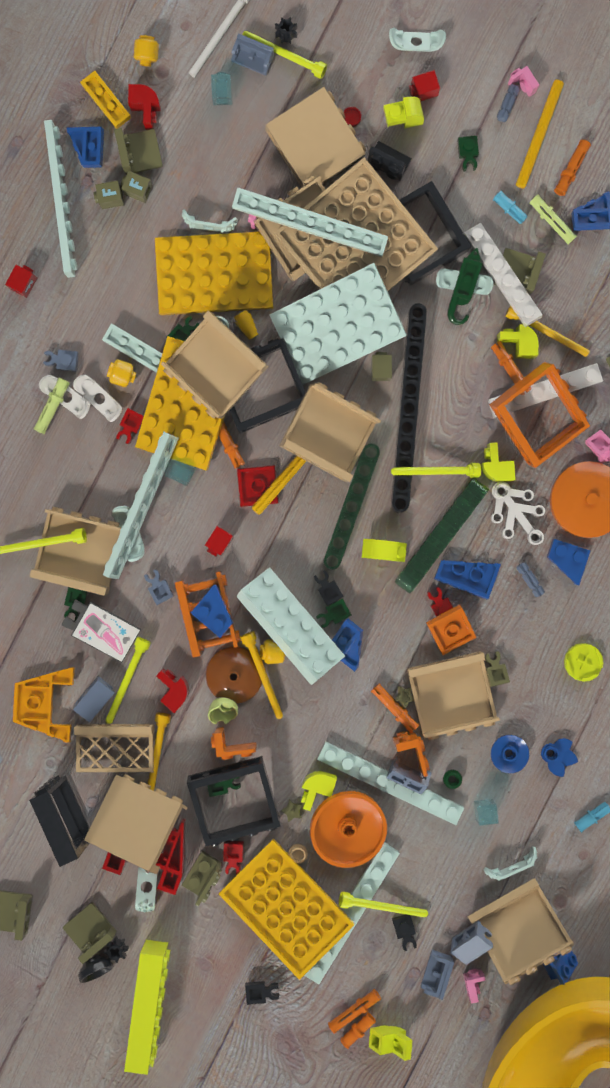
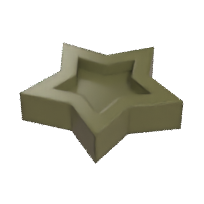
(404, 696)
(292, 810)

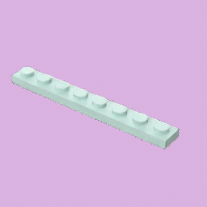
(59, 191)
(309, 222)
(140, 506)
(377, 776)
(364, 889)

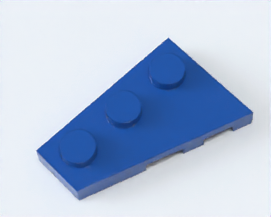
(470, 577)

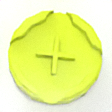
(583, 662)

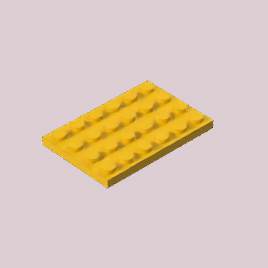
(213, 273)
(176, 413)
(286, 909)

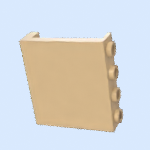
(315, 138)
(298, 198)
(214, 366)
(329, 431)
(72, 563)
(452, 695)
(134, 822)
(523, 932)

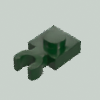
(468, 150)
(183, 333)
(71, 595)
(337, 612)
(222, 787)

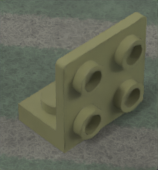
(138, 150)
(525, 267)
(202, 875)
(15, 913)
(89, 931)

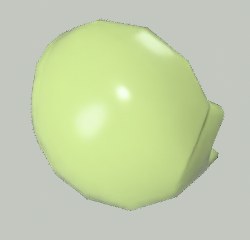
(222, 710)

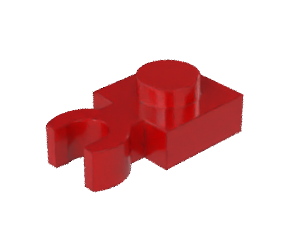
(132, 423)
(441, 605)
(233, 854)

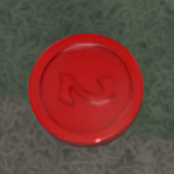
(352, 116)

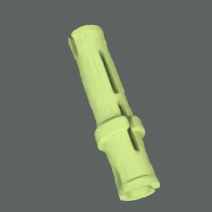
(537, 202)
(51, 406)

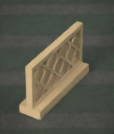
(110, 731)

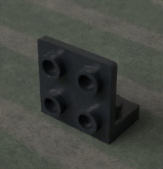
(388, 160)

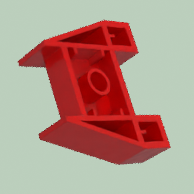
(170, 861)

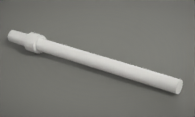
(217, 37)

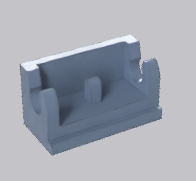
(252, 54)
(93, 699)
(408, 776)
(471, 943)
(437, 974)

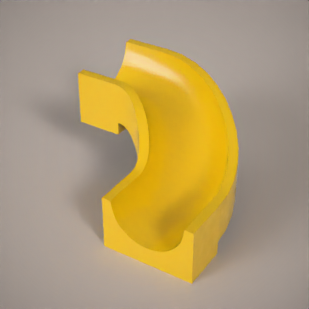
(555, 1039)

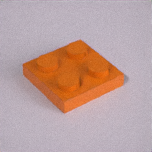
(451, 629)

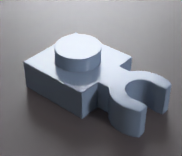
(65, 360)
(160, 590)

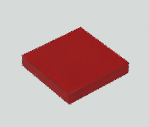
(254, 483)

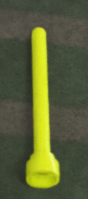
(318, 68)
(472, 470)
(78, 535)
(141, 646)
(347, 900)

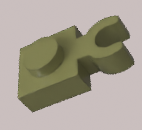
(496, 673)

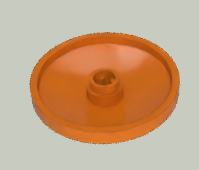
(582, 499)
(348, 829)

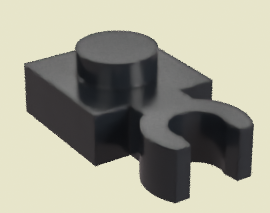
(329, 591)
(404, 929)
(257, 992)

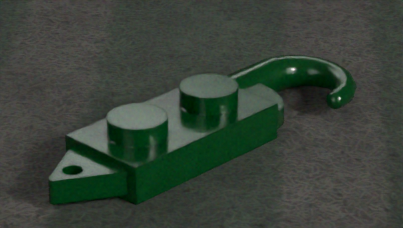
(464, 285)

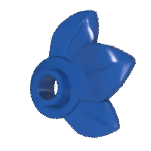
(561, 756)

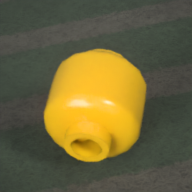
(146, 50)
(121, 373)
(271, 652)

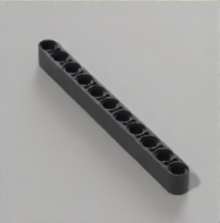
(411, 399)

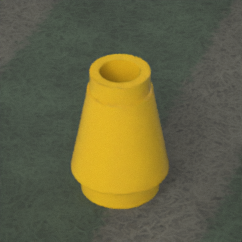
(246, 324)

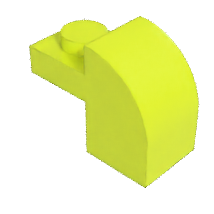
(404, 112)
(525, 340)
(495, 470)
(384, 550)
(317, 782)
(390, 1040)

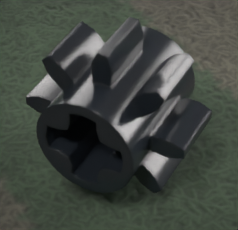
(282, 27)
(116, 955)

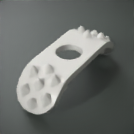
(89, 388)
(78, 404)

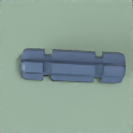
(508, 103)
(530, 579)

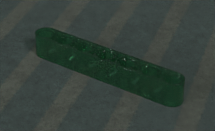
(351, 497)
(441, 535)

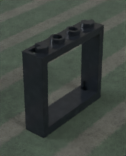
(450, 224)
(273, 345)
(225, 773)
(52, 824)

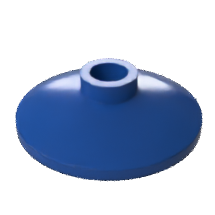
(516, 760)

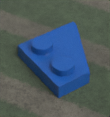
(88, 144)
(593, 215)
(569, 559)
(213, 612)
(349, 641)

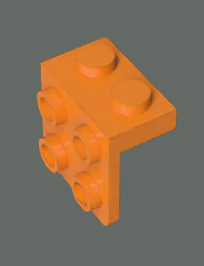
(406, 741)
(226, 752)

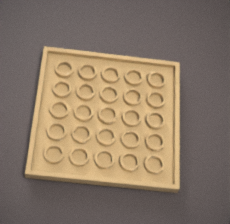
(366, 202)

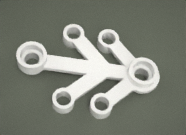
(515, 511)

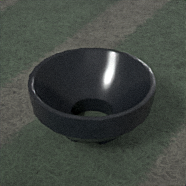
(94, 968)

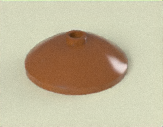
(229, 661)

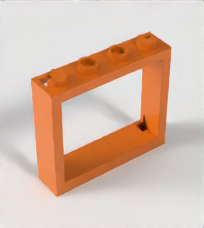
(570, 402)

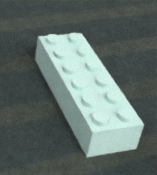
(290, 625)

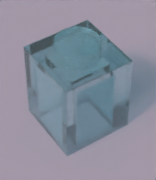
(221, 88)
(179, 472)
(486, 812)

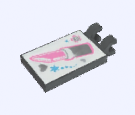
(102, 630)

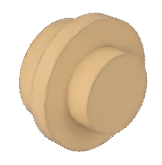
(298, 853)

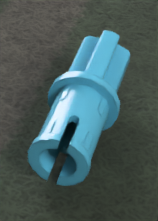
(510, 207)
(592, 816)

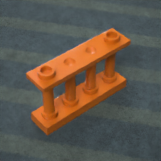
(192, 626)

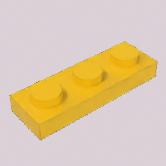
(105, 99)

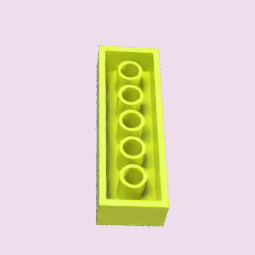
(147, 1007)

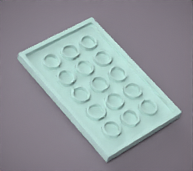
(338, 323)

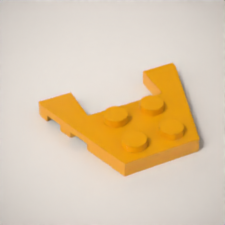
(35, 703)

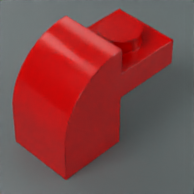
(144, 99)
(178, 689)

